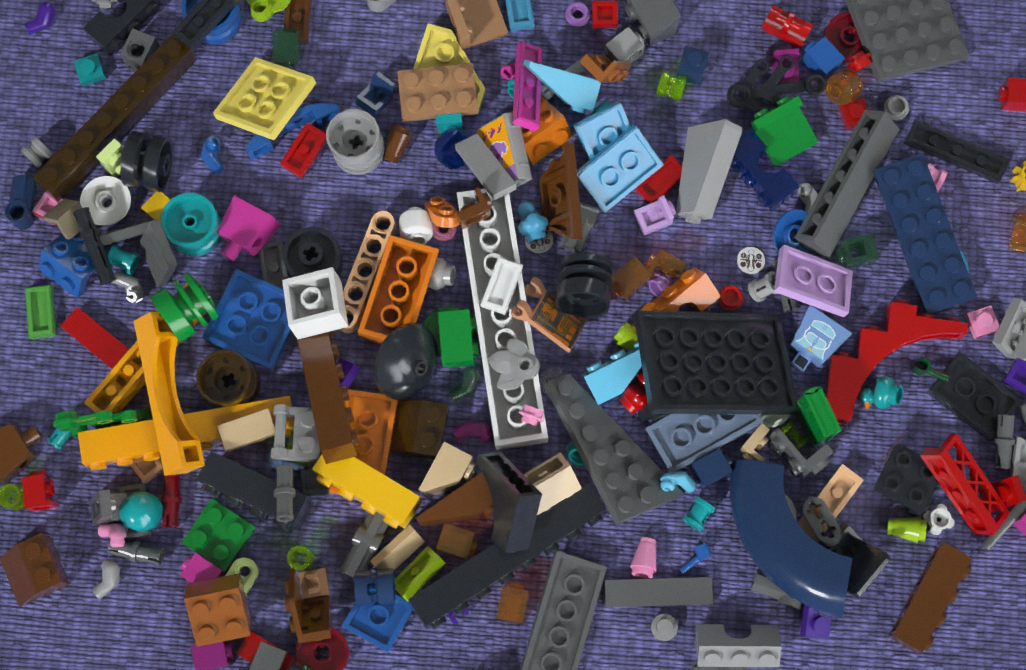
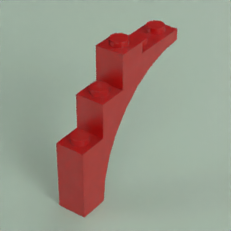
(900, 329)

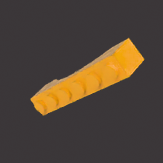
(177, 443)

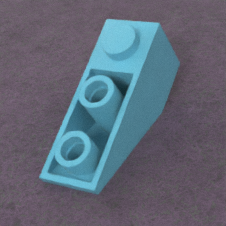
(613, 376)

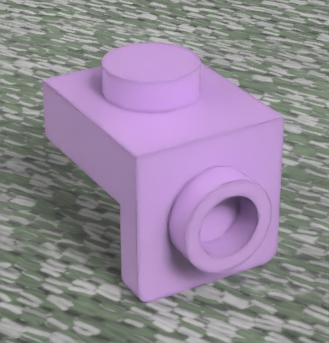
(655, 215)

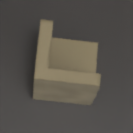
(63, 216)

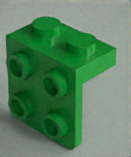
(784, 130)

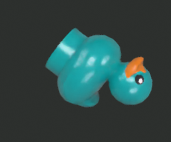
(884, 395)

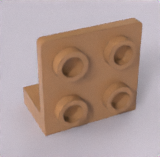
(476, 21)

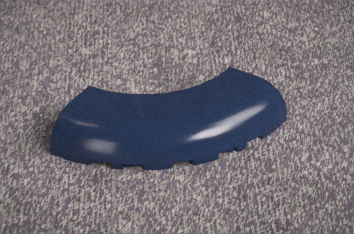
(779, 543)

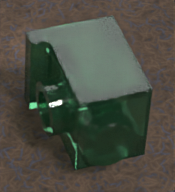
(865, 248)

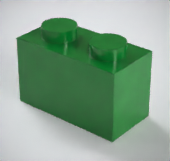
(456, 338)

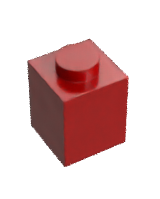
(1013, 95)

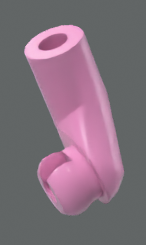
(115, 532)

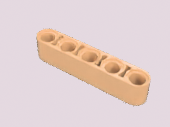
(366, 259)

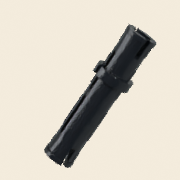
(91, 237)

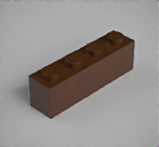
(930, 598)

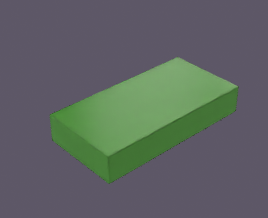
(40, 311)

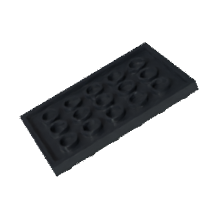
(715, 363)

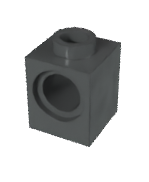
(138, 41)

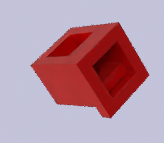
(38, 491)

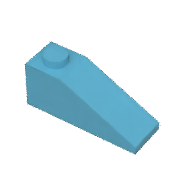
(570, 87)

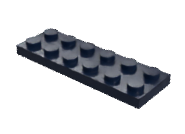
(924, 234)

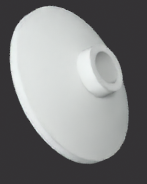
(105, 189)

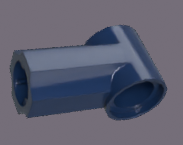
(20, 200)

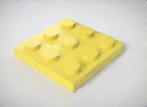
(264, 98)

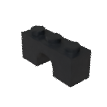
(113, 32)

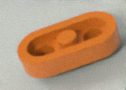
(441, 212)

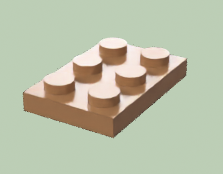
(437, 92)

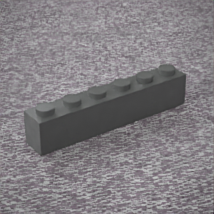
(847, 183)

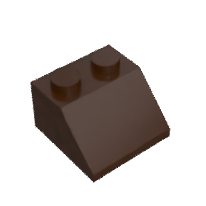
(34, 569)

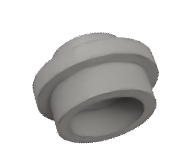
(896, 107)
(664, 627)

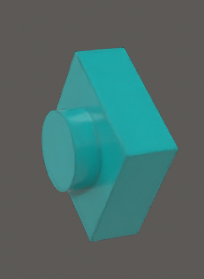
(90, 69)
(448, 121)

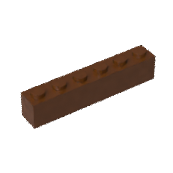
(328, 397)

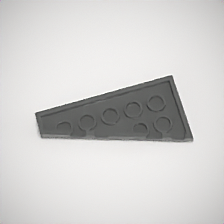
(616, 464)

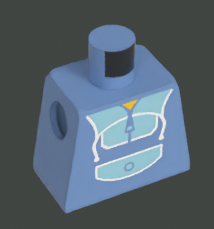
(816, 339)

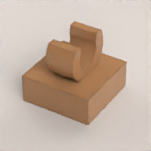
(314, 583)

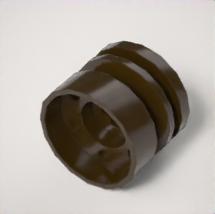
(218, 369)

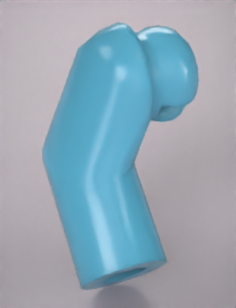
(680, 478)

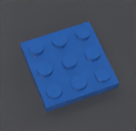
(251, 320)

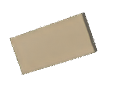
(246, 430)
(398, 549)

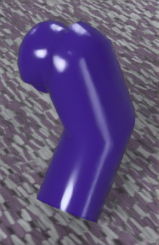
(43, 20)

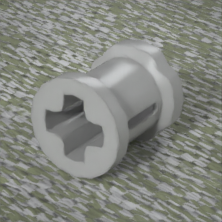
(760, 284)

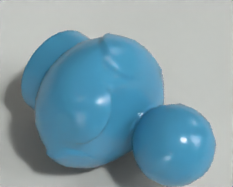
(533, 225)

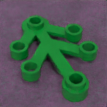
(71, 422)

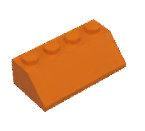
(397, 288)

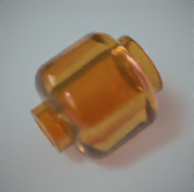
(844, 87)

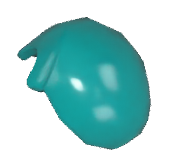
(141, 511)

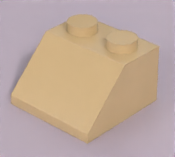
(447, 471)

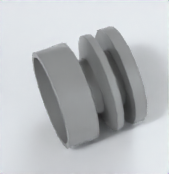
(346, 133)

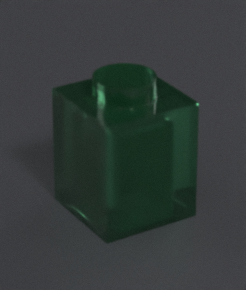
(286, 46)

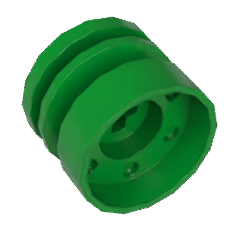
(184, 306)

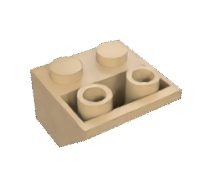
(554, 480)

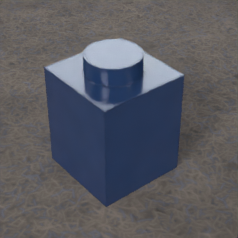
(693, 64)
(712, 468)

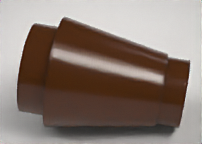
(396, 143)

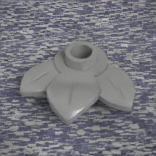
(510, 363)

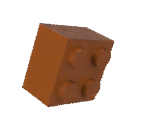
(218, 609)

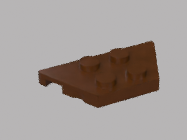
(561, 196)

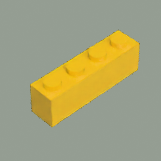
(370, 488)

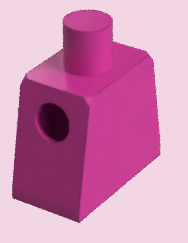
(245, 228)

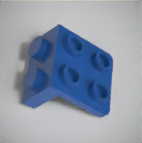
(68, 263)

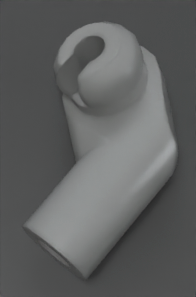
(807, 195)

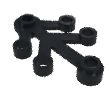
(770, 89)

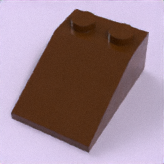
(465, 504)

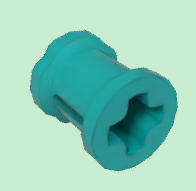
(123, 259)
(698, 514)

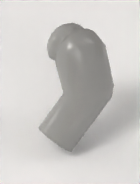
(132, 286)
(110, 578)

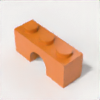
(692, 288)

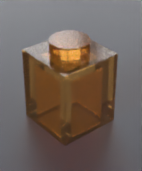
(630, 279)
(457, 542)
(512, 603)

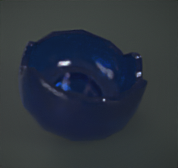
(445, 148)

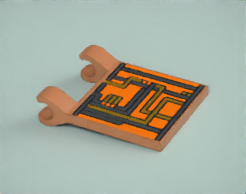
(547, 318)

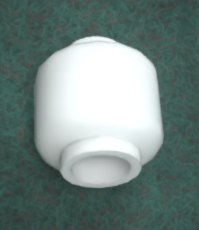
(416, 225)

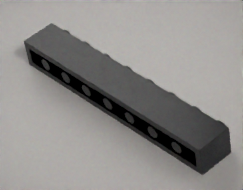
(494, 565)

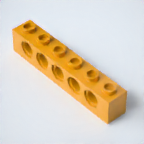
(122, 382)

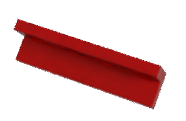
(964, 492)

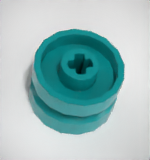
(181, 214)

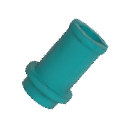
(59, 438)

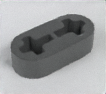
(827, 518)

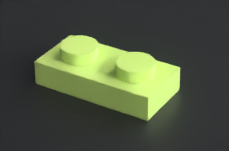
(111, 158)

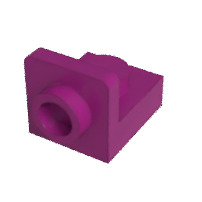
(792, 75)

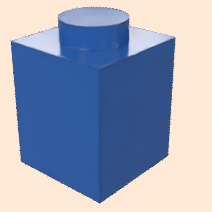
(822, 58)

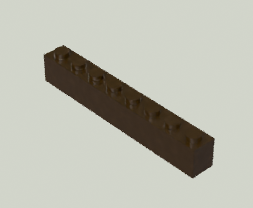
(115, 118)

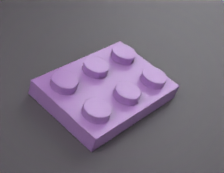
(813, 281)

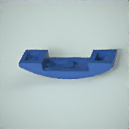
(322, 113)

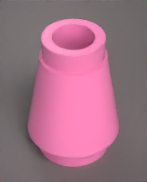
(644, 560)

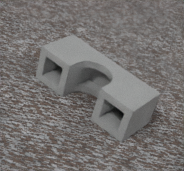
(718, 649)

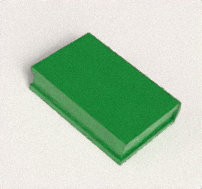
(817, 417)

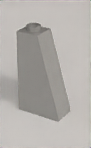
(705, 168)

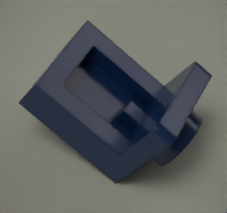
(376, 95)

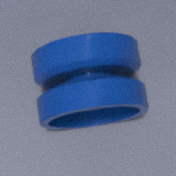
(224, 30)

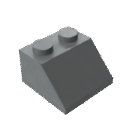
(654, 18)

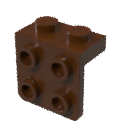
(309, 616)

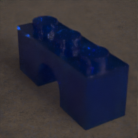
(771, 188)

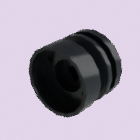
(584, 285)

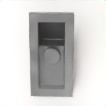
(106, 507)

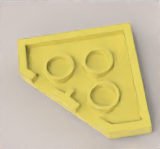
(441, 48)

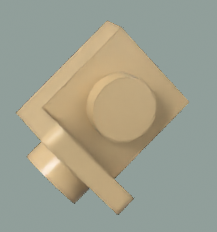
(756, 441)

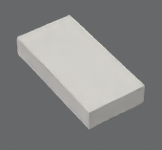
(501, 285)

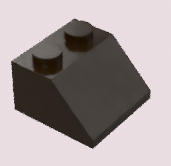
(419, 428)

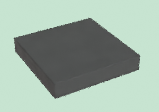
(158, 253)

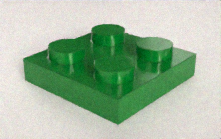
(218, 535)

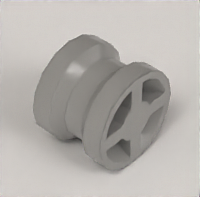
(36, 152)

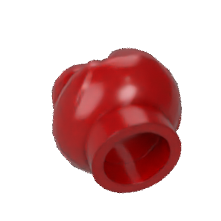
(634, 395)

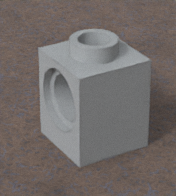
(625, 46)

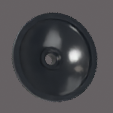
(405, 361)

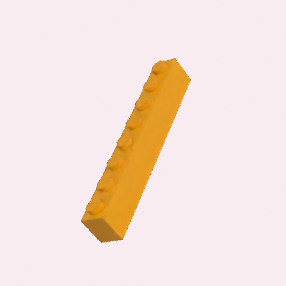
(139, 440)

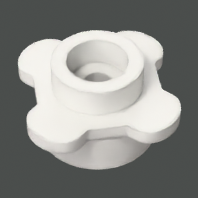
(946, 519)

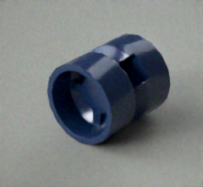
(384, 585)

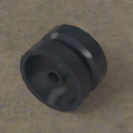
(146, 161)
(308, 244)

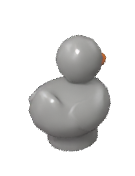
(442, 275)

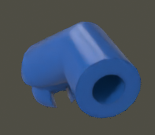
(210, 152)

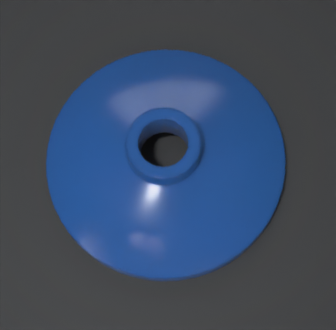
(789, 222)

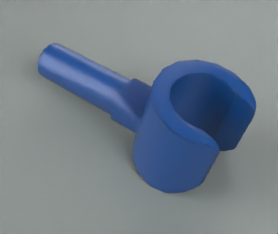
(702, 552)

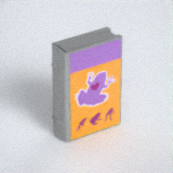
(508, 147)

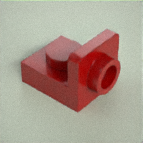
(1009, 490)

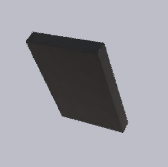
(974, 396)

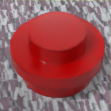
(859, 61)
(730, 298)

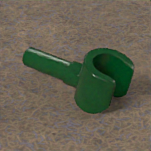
(930, 370)

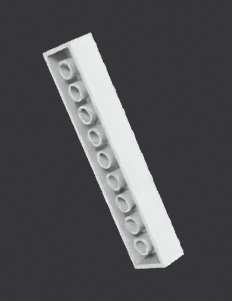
(483, 245)

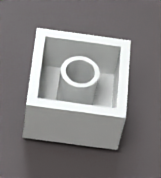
(315, 303)

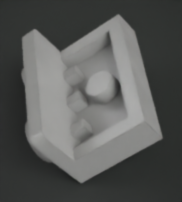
(1011, 334)

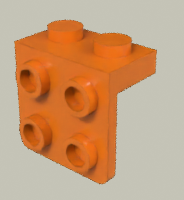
(549, 136)

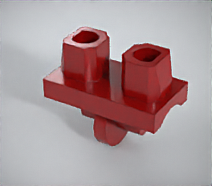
(786, 26)

